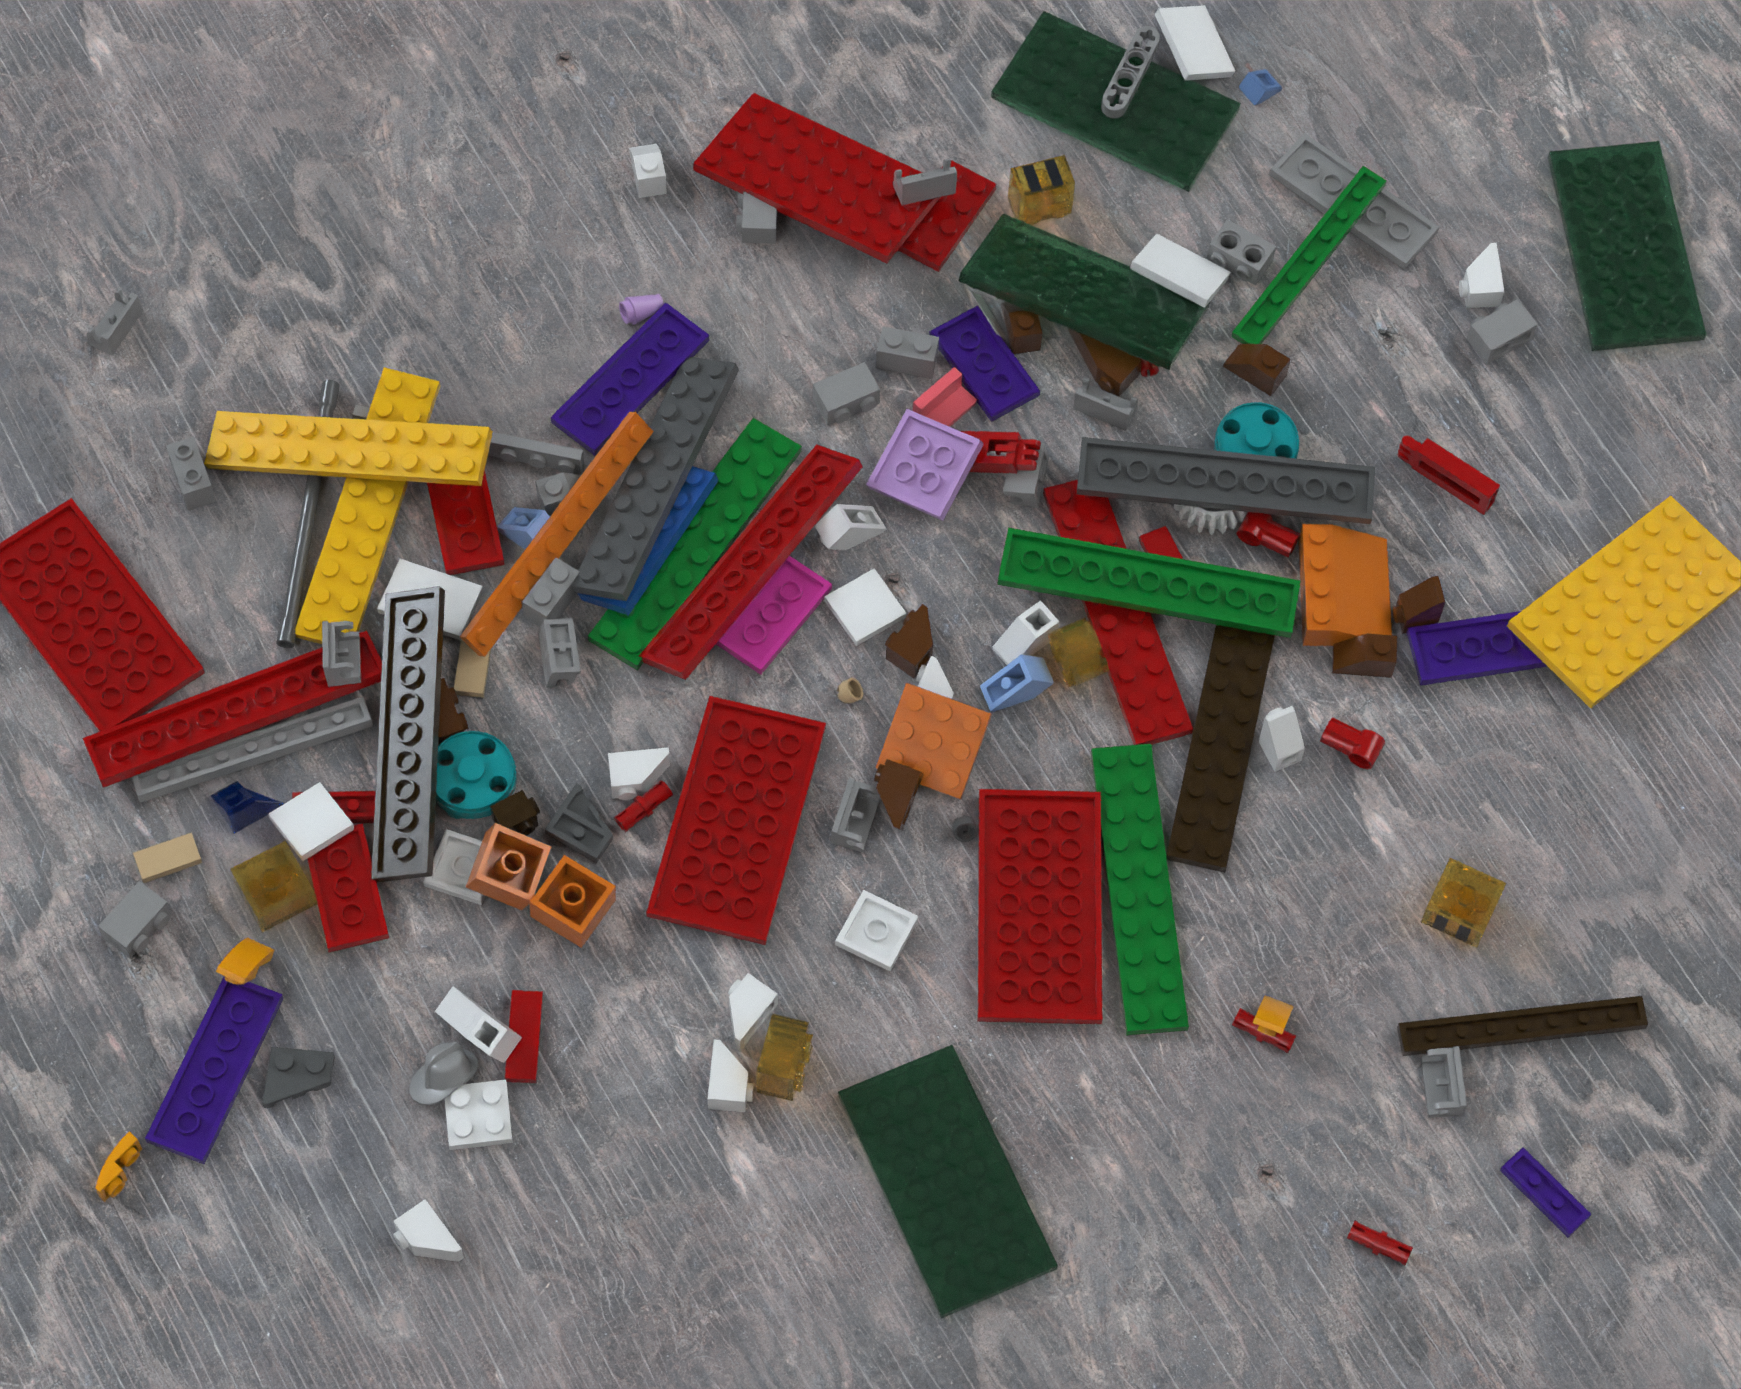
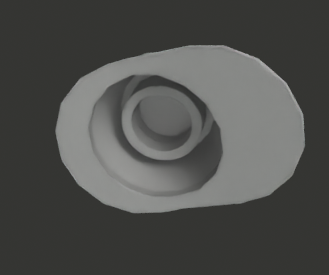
(444, 1071)

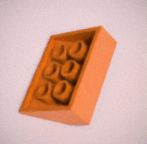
(1342, 584)

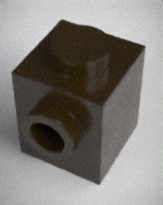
(516, 813)

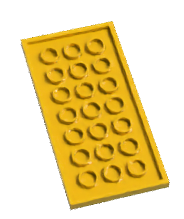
(1629, 601)

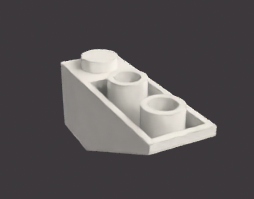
(478, 1025)

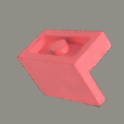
(945, 400)

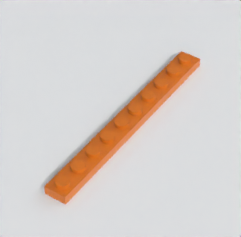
(556, 533)

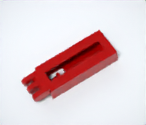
(1019, 456)
(1449, 473)

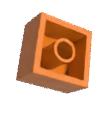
(508, 866)
(572, 901)

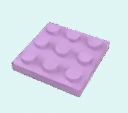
(925, 464)

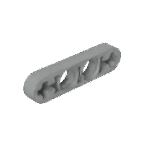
(1129, 71)

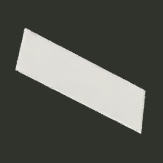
(988, 314)

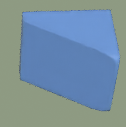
(1259, 86)

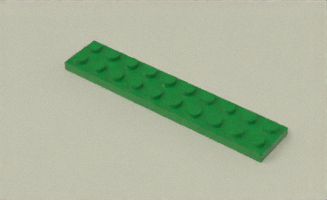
(745, 481)
(1149, 582)
(1139, 890)

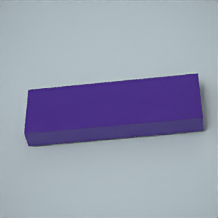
(1545, 1192)

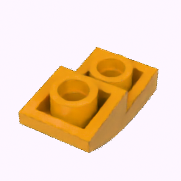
(244, 961)
(1272, 1016)
(112, 1177)

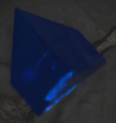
(243, 806)

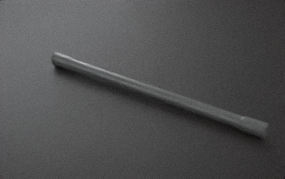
(286, 632)

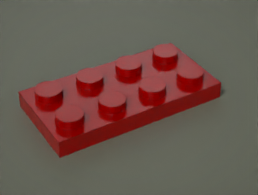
(949, 219)
(465, 527)
(346, 893)

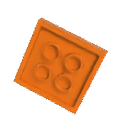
(936, 738)

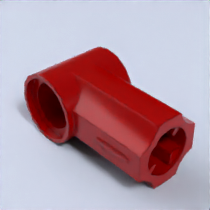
(1261, 529)
(1360, 746)

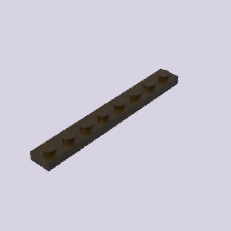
(1523, 1025)

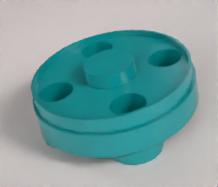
(1255, 435)
(473, 774)

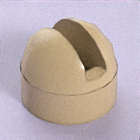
(850, 691)

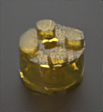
(1078, 652)

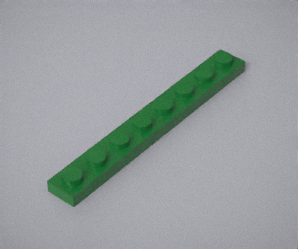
(1309, 257)

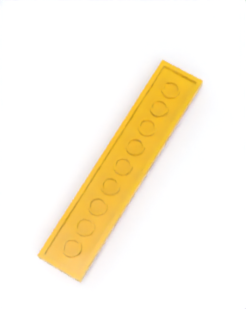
(349, 448)
(363, 518)

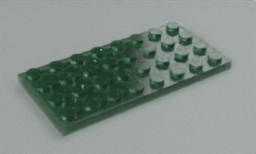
(1062, 82)
(1626, 246)
(1082, 291)
(947, 1181)

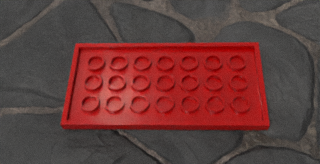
(814, 176)
(91, 619)
(736, 820)
(1039, 907)

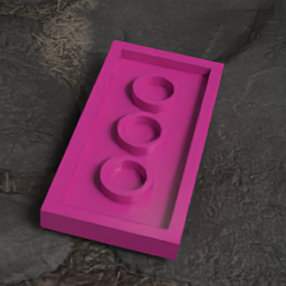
(775, 615)

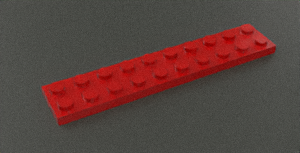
(750, 561)
(1127, 636)
(222, 714)

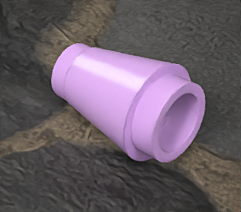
(639, 308)

